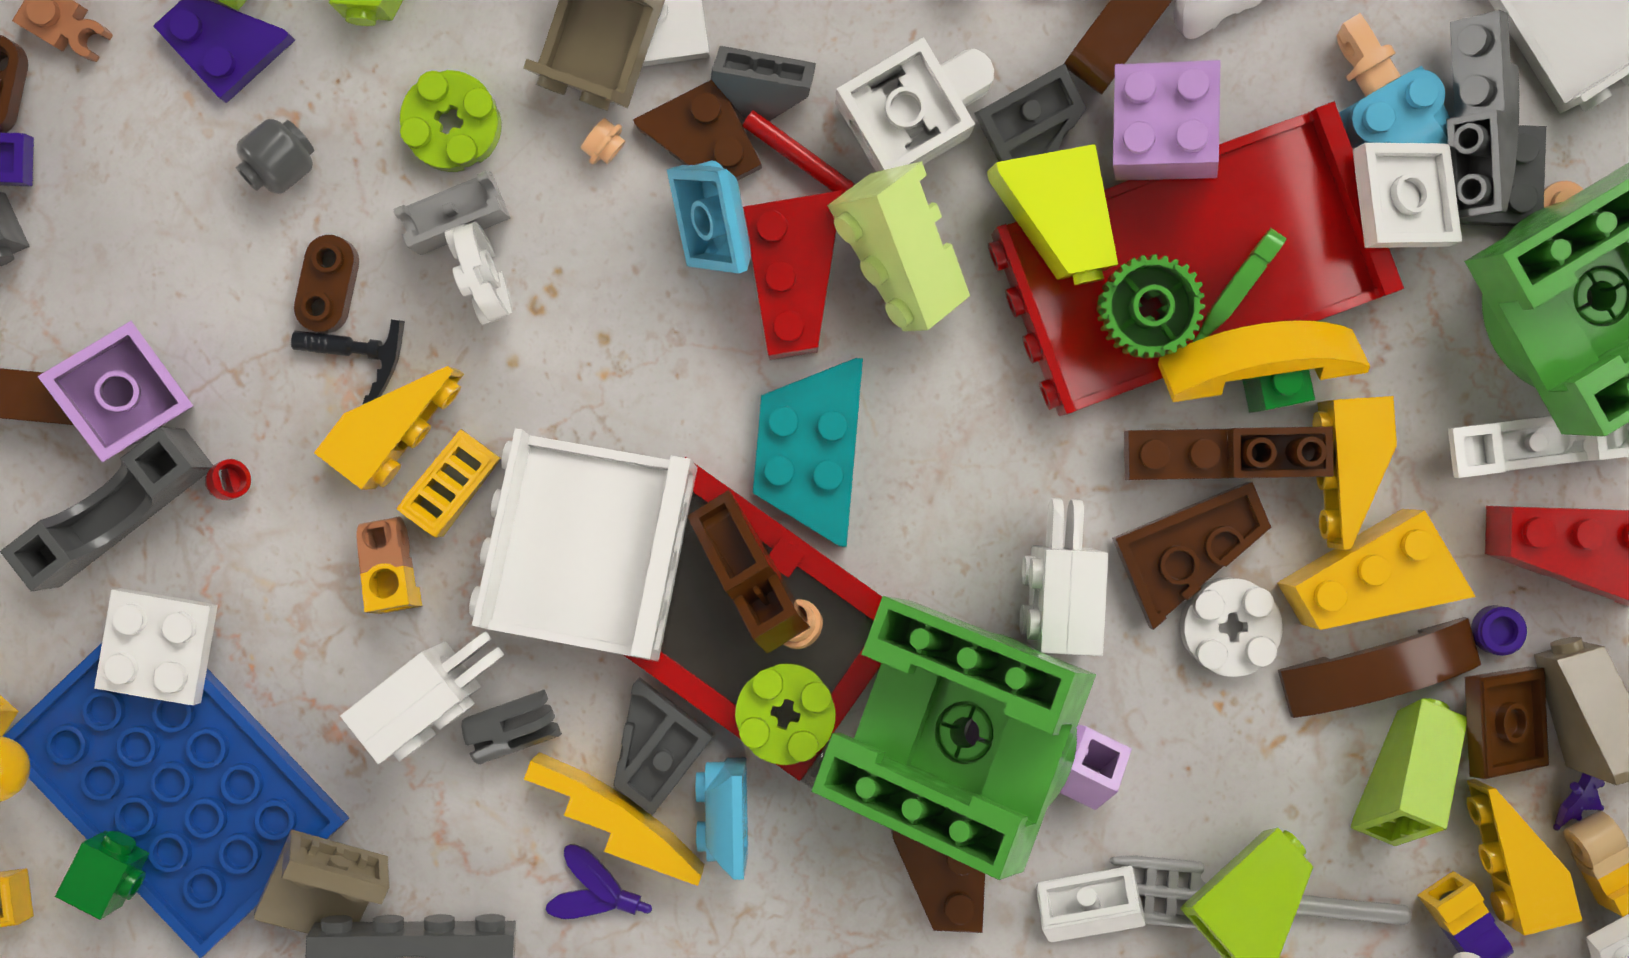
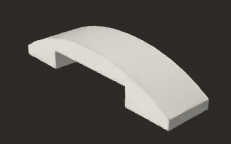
(1527, 444)

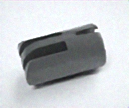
(510, 727)

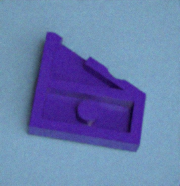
(222, 44)

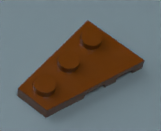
(1186, 548)

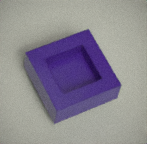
(16, 159)

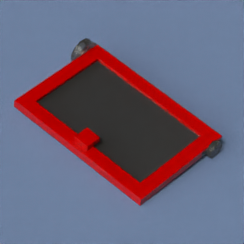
(711, 652)

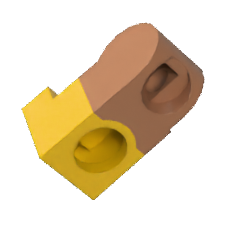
(386, 567)

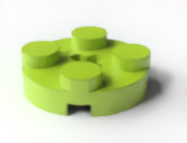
(436, 95)
(760, 729)

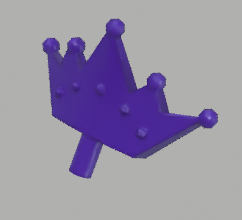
(1583, 797)

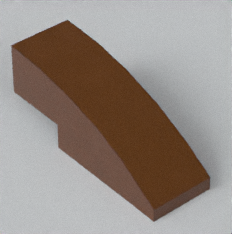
(748, 572)

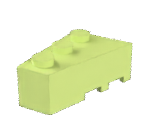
(900, 246)

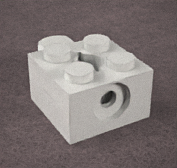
(913, 105)
(1065, 588)
(422, 693)

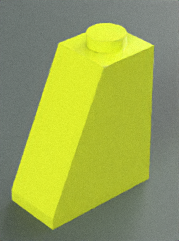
(1060, 209)

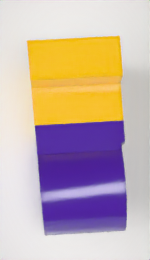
(1465, 917)

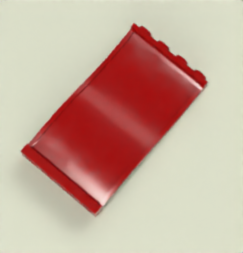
(1279, 178)

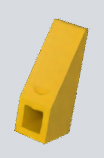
(376, 434)
(1361, 453)
(1528, 880)

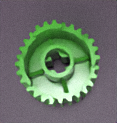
(1151, 278)

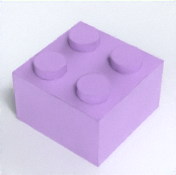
(1166, 120)
(116, 391)

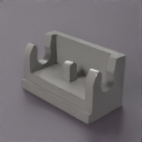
(465, 203)

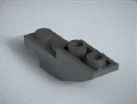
(1486, 114)

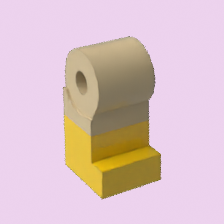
(1602, 859)

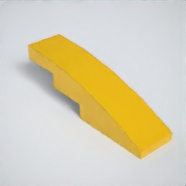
(633, 830)

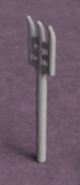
(1308, 905)

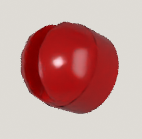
(234, 476)

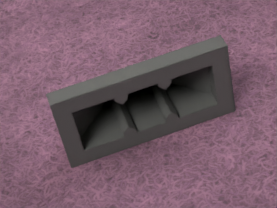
(761, 81)

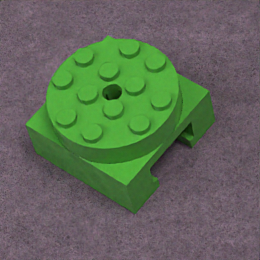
(1536, 297)
(911, 749)

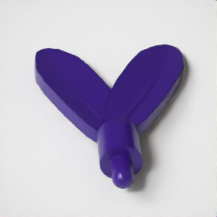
(602, 892)

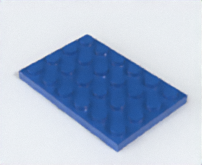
(186, 783)

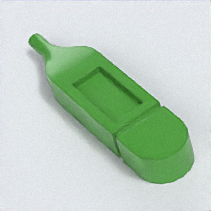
(1242, 282)

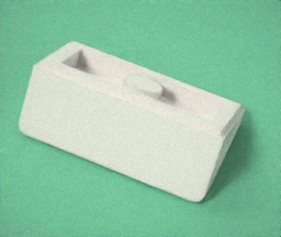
(1090, 904)

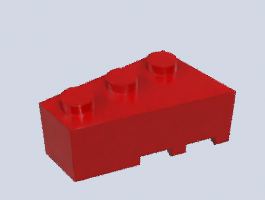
(792, 268)
(1566, 544)

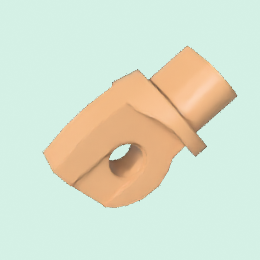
(1370, 60)

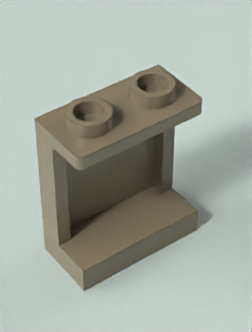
(597, 49)

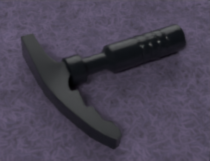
(345, 346)

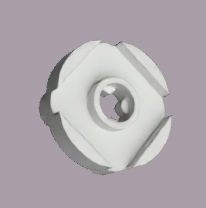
(478, 272)
(1254, 645)

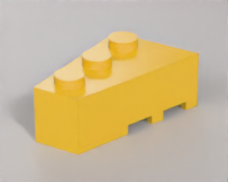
(1387, 572)

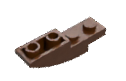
(1228, 453)

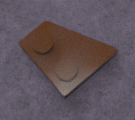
(701, 129)
(947, 888)

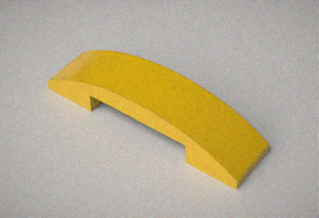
(1261, 351)

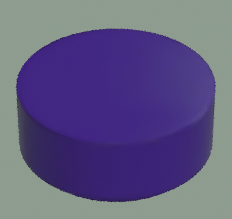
(1499, 630)

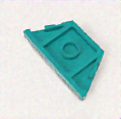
(810, 448)

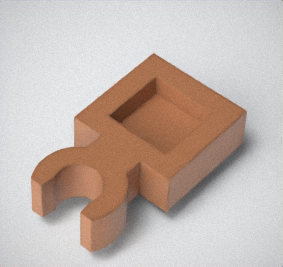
(60, 23)

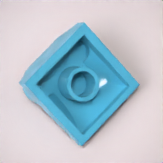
(1400, 112)
(710, 217)
(726, 821)

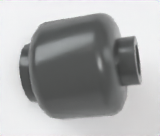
(274, 156)

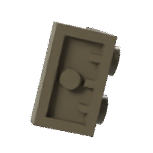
(319, 881)

